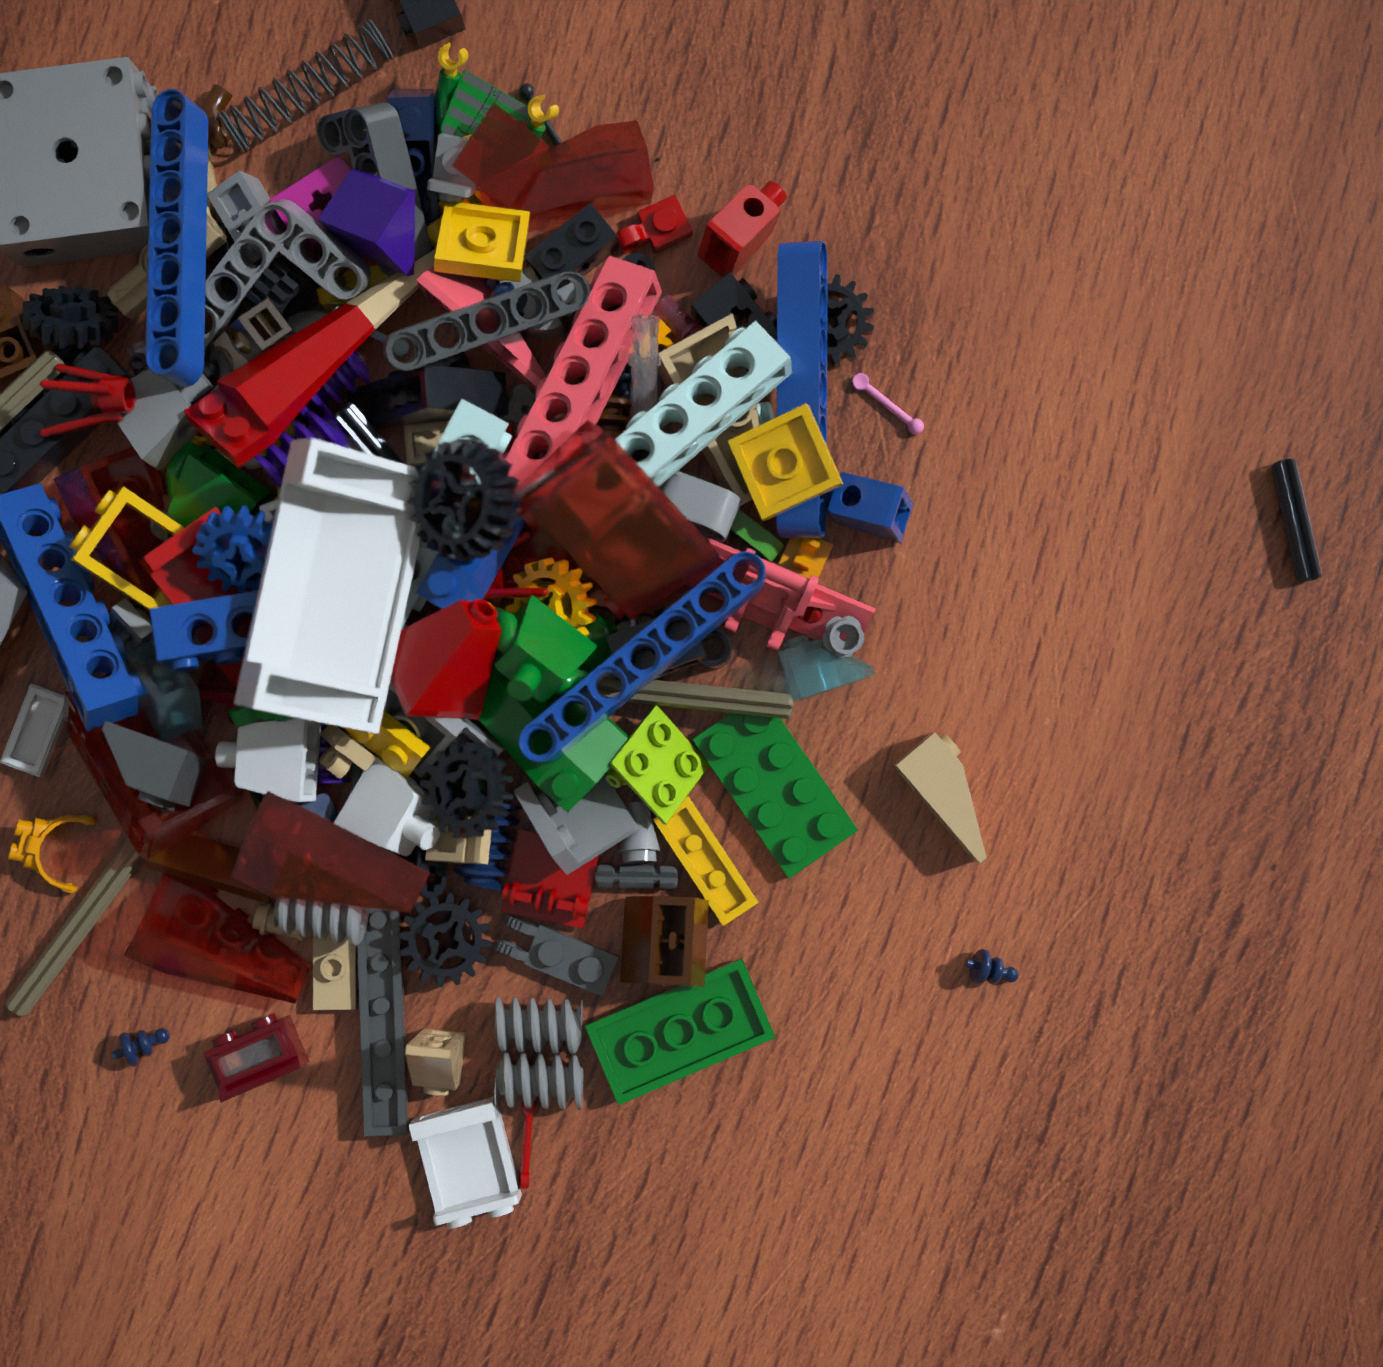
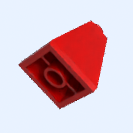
(447, 661)

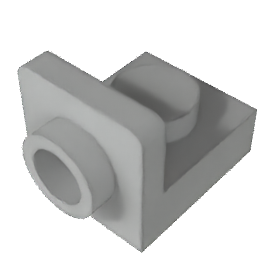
(447, 180)

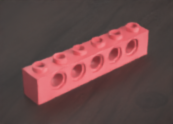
(614, 284)

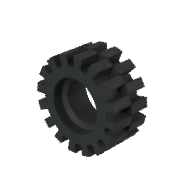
(285, 287)

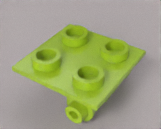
(657, 765)

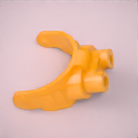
(30, 839)

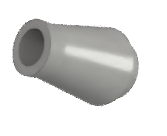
(642, 845)

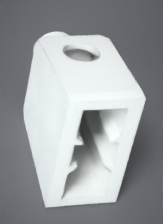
(275, 758)
(389, 811)

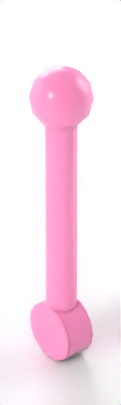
(861, 383)

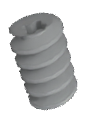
(322, 919)
(538, 1025)
(539, 1081)

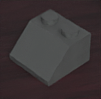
(157, 769)

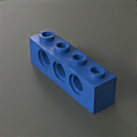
(177, 623)

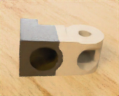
(252, 334)

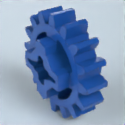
(234, 548)

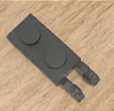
(561, 956)

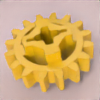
(565, 597)

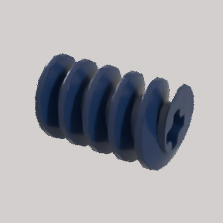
(484, 875)

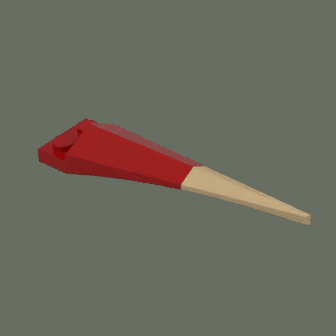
(270, 390)

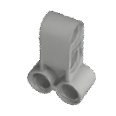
(702, 503)

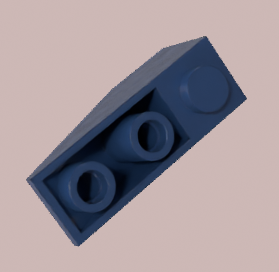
(417, 119)

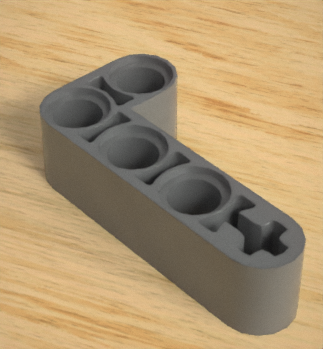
(377, 147)

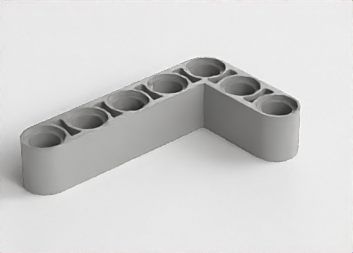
(274, 244)

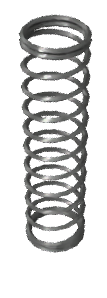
(243, 143)

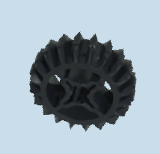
(482, 513)

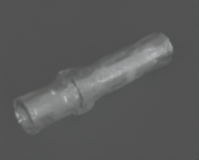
(644, 363)

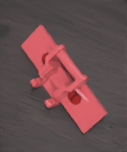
(786, 600)

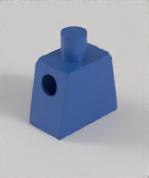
(881, 509)

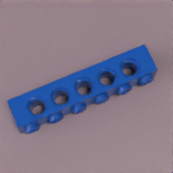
(96, 699)

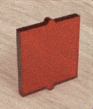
(501, 155)

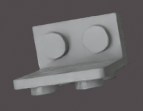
(583, 832)

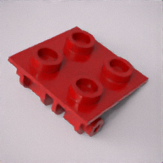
(541, 888)

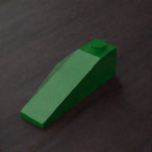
(575, 771)

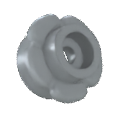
(854, 639)

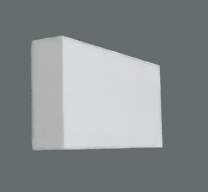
(35, 731)

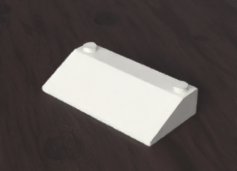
(332, 588)

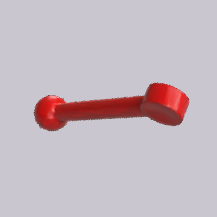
(526, 1145)

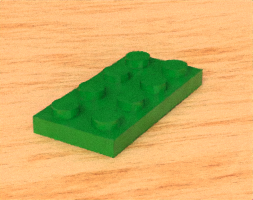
(776, 788)
(679, 1031)

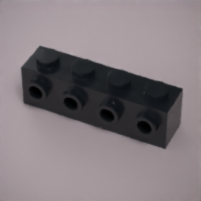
(30, 457)

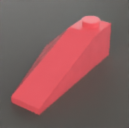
(453, 292)

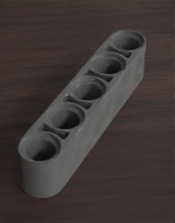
(507, 320)

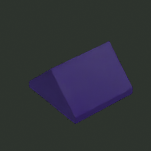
(374, 220)

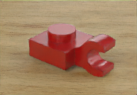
(660, 224)

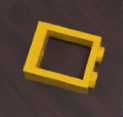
(87, 540)

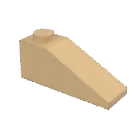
(942, 785)
(436, 1060)

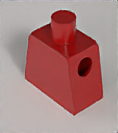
(741, 228)

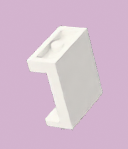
(467, 1162)

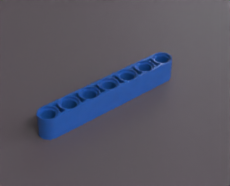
(177, 239)
(803, 336)
(654, 638)

